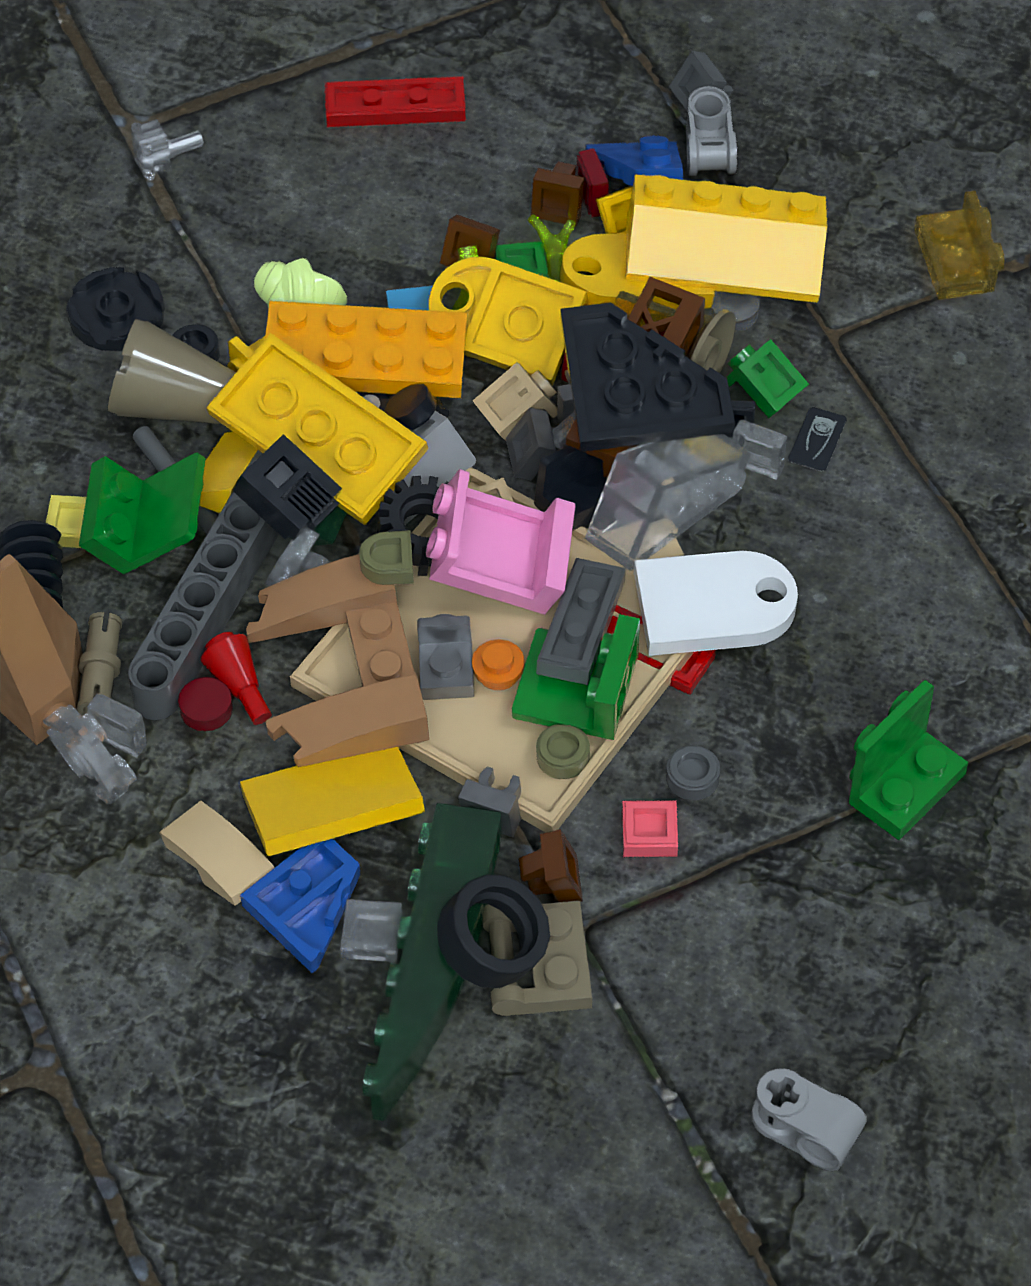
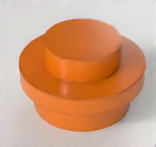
(498, 664)

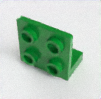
(139, 519)
(589, 707)
(901, 766)

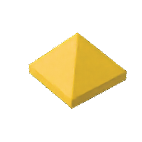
(615, 210)

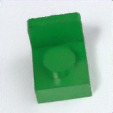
(766, 376)

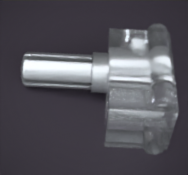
(154, 148)

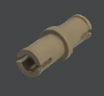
(100, 661)

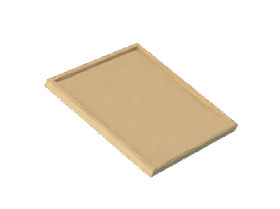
(480, 729)

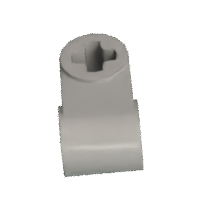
(710, 132)
(809, 1121)

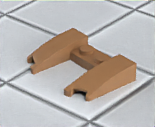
(388, 705)

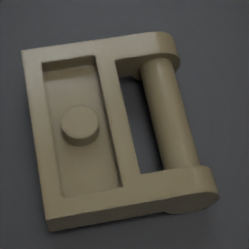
(562, 974)

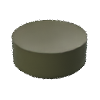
(562, 751)

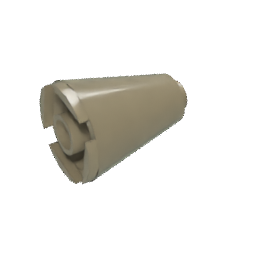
(165, 378)

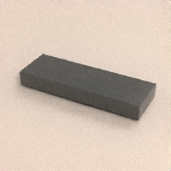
(581, 621)

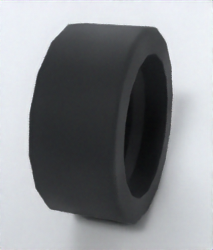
(518, 905)

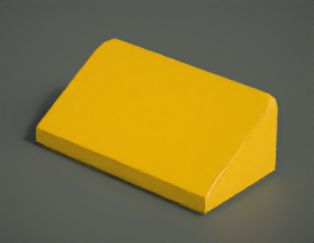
(223, 470)

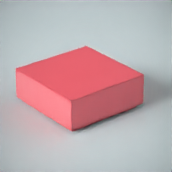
(650, 829)

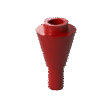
(232, 663)

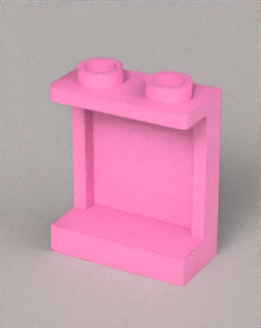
(500, 546)

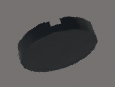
(108, 305)

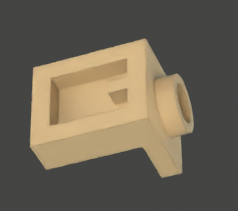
(512, 396)

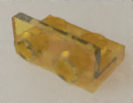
(960, 249)

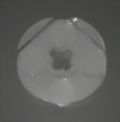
(81, 746)

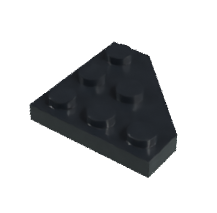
(637, 383)

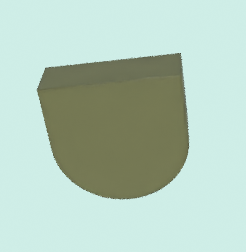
(387, 558)

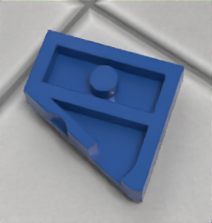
(648, 158)

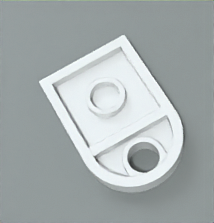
(712, 601)

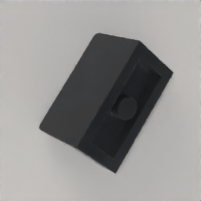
(573, 478)

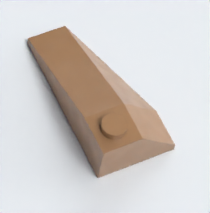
(36, 652)

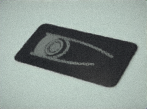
(817, 439)

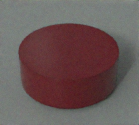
(205, 704)

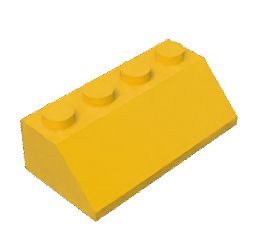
(726, 237)

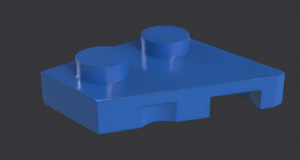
(305, 899)

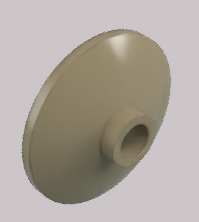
(714, 341)

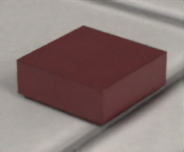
(594, 179)

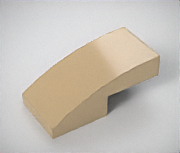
(218, 851)

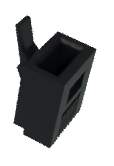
(288, 489)

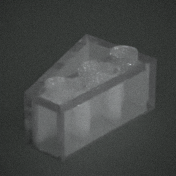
(662, 492)

